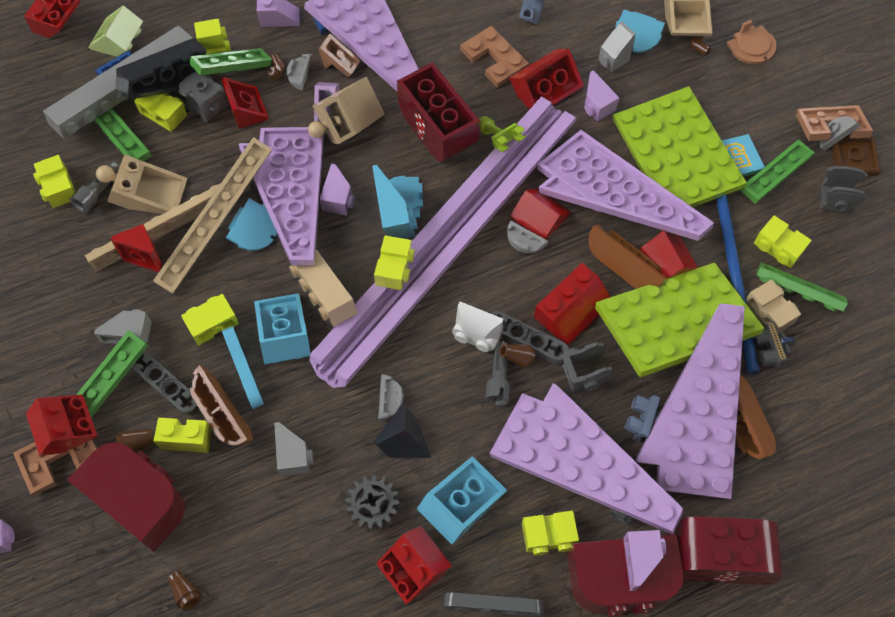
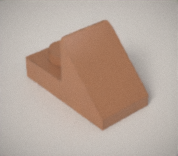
(337, 54)

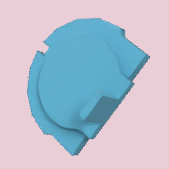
(646, 28)
(411, 192)
(251, 227)

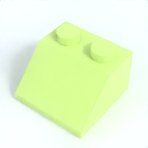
(117, 32)

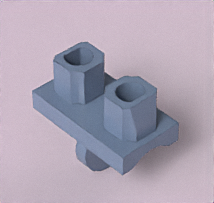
(531, 10)
(642, 426)

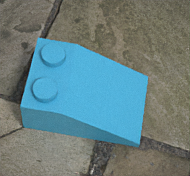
(395, 216)
(281, 328)
(461, 499)

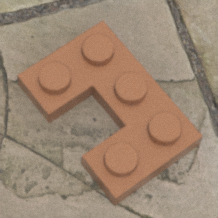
(507, 58)
(816, 120)
(36, 468)

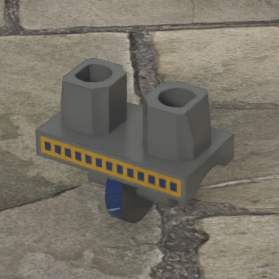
(777, 345)

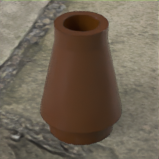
(519, 354)
(135, 439)
(184, 592)

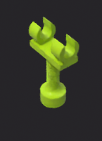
(501, 136)

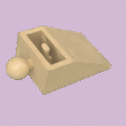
(688, 17)
(349, 109)
(149, 186)

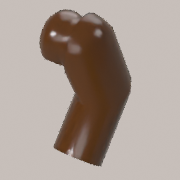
(698, 45)
(278, 69)

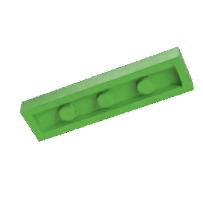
(230, 61)
(121, 135)
(777, 171)
(808, 290)
(112, 370)

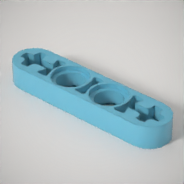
(242, 367)

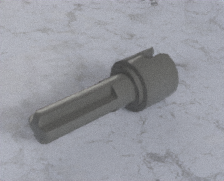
(88, 196)
(498, 385)

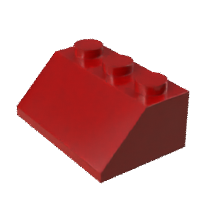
(550, 77)
(572, 304)

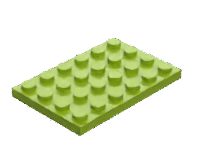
(679, 148)
(666, 322)

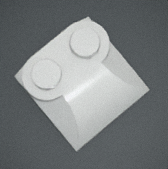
(477, 327)

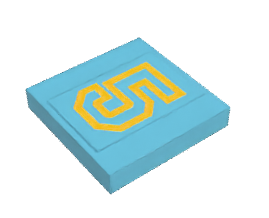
(744, 154)

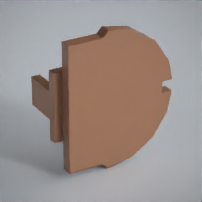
(752, 44)

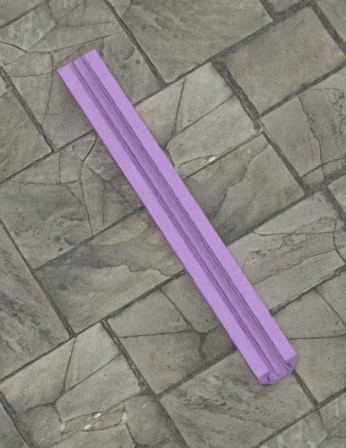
(439, 244)

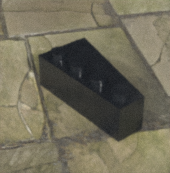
(159, 71)

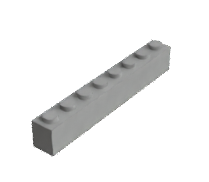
(101, 93)

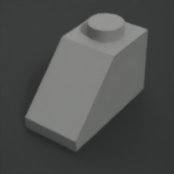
(617, 47)
(115, 328)
(291, 452)

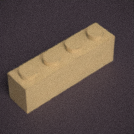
(325, 290)

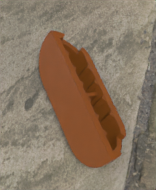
(624, 258)
(219, 408)
(752, 428)

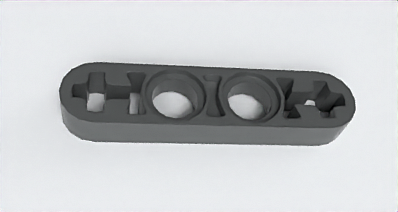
(530, 333)
(163, 382)
(494, 604)

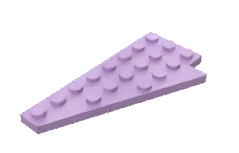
(369, 33)
(599, 179)
(291, 188)
(698, 422)
(571, 451)

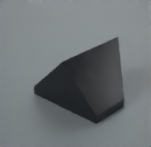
(402, 437)

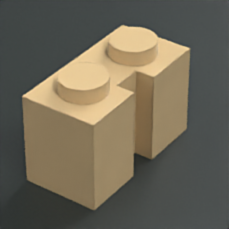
(770, 306)

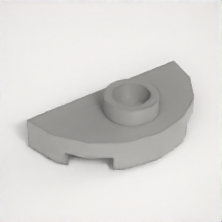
(298, 70)
(839, 129)
(524, 240)
(390, 397)

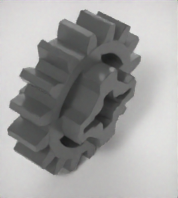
(381, 498)

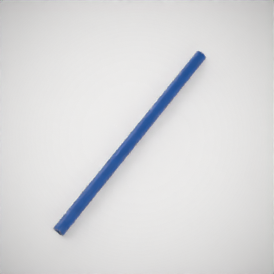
(735, 276)

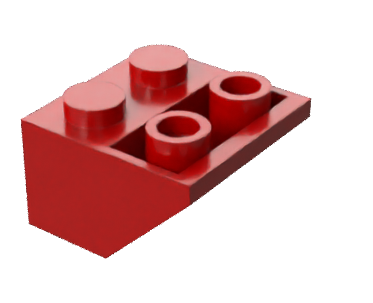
(49, 16)
(60, 423)
(413, 564)

